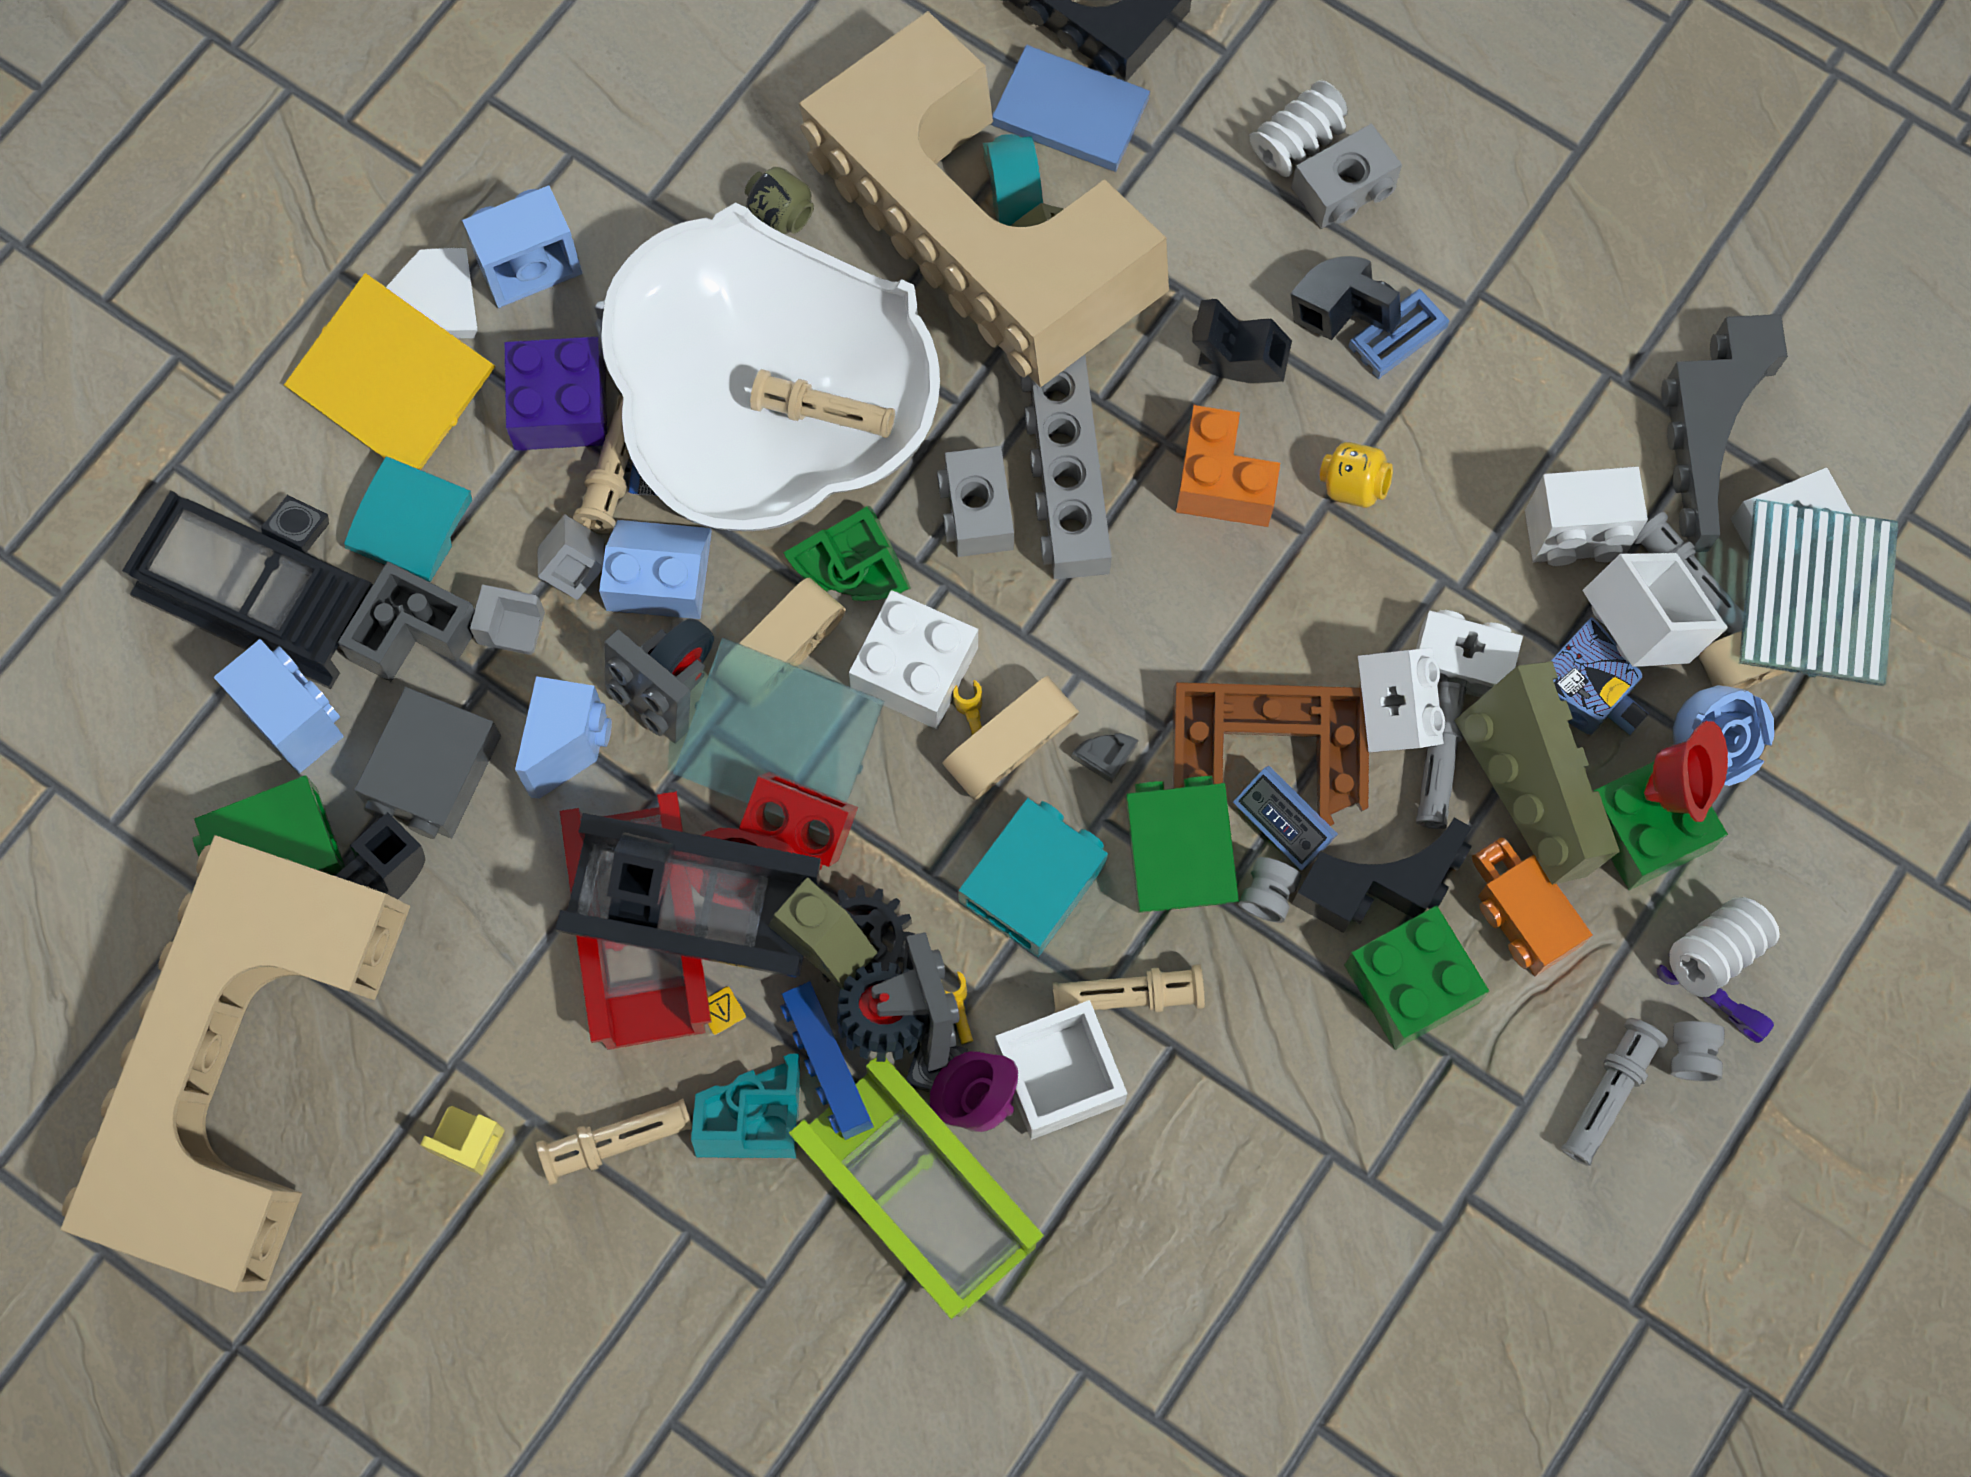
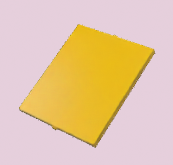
(389, 374)

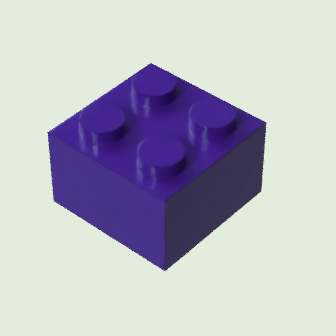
(555, 393)

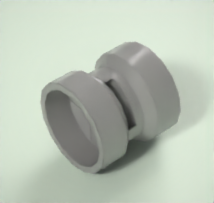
(1270, 889)
(1698, 1051)

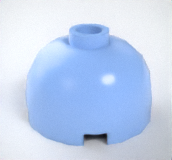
(1743, 720)

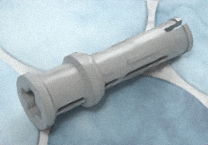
(1661, 538)
(1624, 1071)

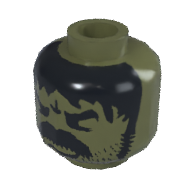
(779, 200)

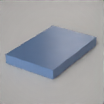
(1070, 108)

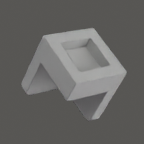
(570, 557)
(507, 619)

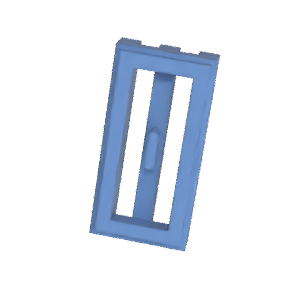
(1371, 357)

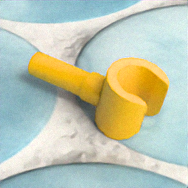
(970, 707)
(960, 996)

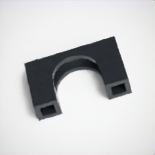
(1113, 35)

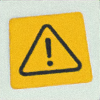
(724, 1010)

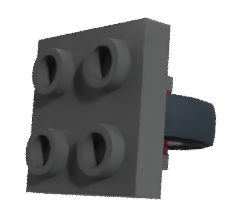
(658, 674)

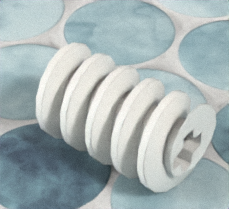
(1300, 128)
(1723, 946)

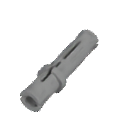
(1440, 761)

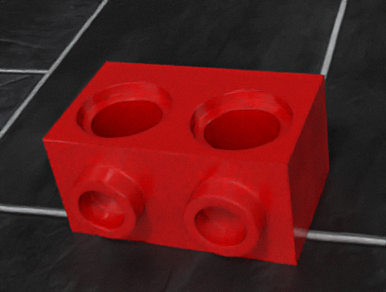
(800, 808)

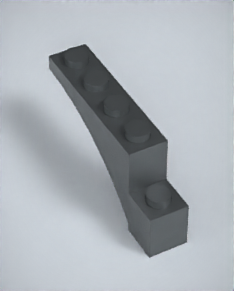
(1703, 409)

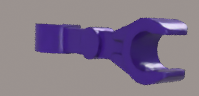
(1749, 1021)

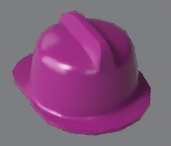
(975, 1091)

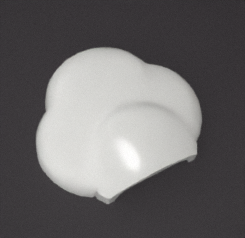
(711, 309)

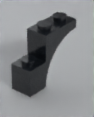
(1338, 888)

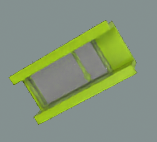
(922, 1192)

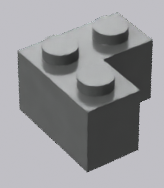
(403, 612)

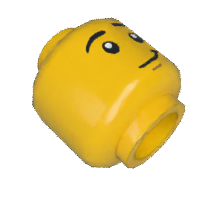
(1356, 474)

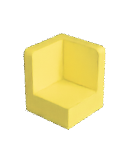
(465, 1139)

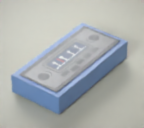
(1285, 818)

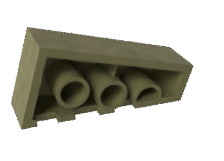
(1539, 772)

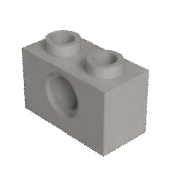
(1358, 156)
(978, 474)

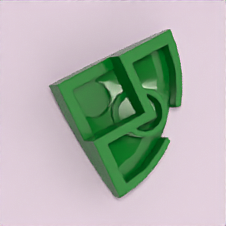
(851, 559)

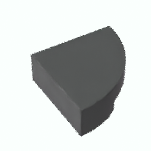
(1105, 754)

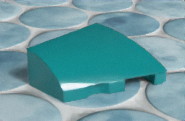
(749, 1115)

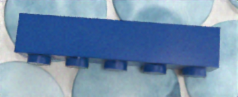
(825, 1061)

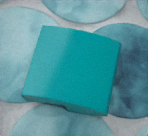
(407, 518)

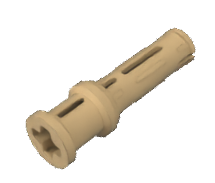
(801, 400)
(606, 482)
(1154, 989)
(674, 1119)

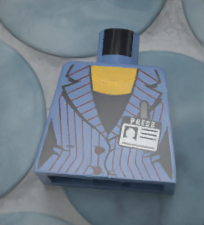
(1597, 681)

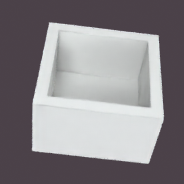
(1585, 515)
(1654, 609)
(914, 659)
(1062, 1069)

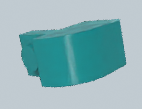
(1013, 176)

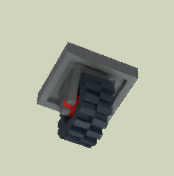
(894, 1010)

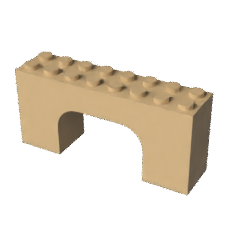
(1032, 289)
(150, 1171)

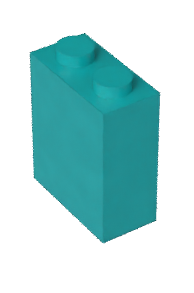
(1033, 876)

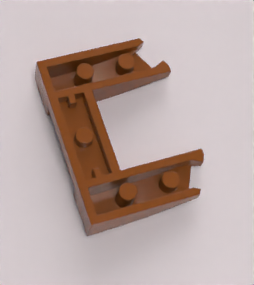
(1329, 713)

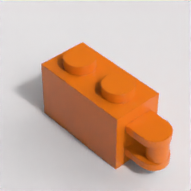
(1528, 909)

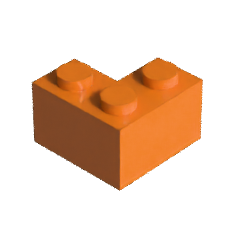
(1218, 481)

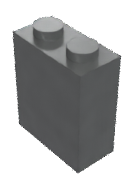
(427, 764)

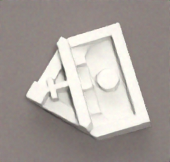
(440, 288)

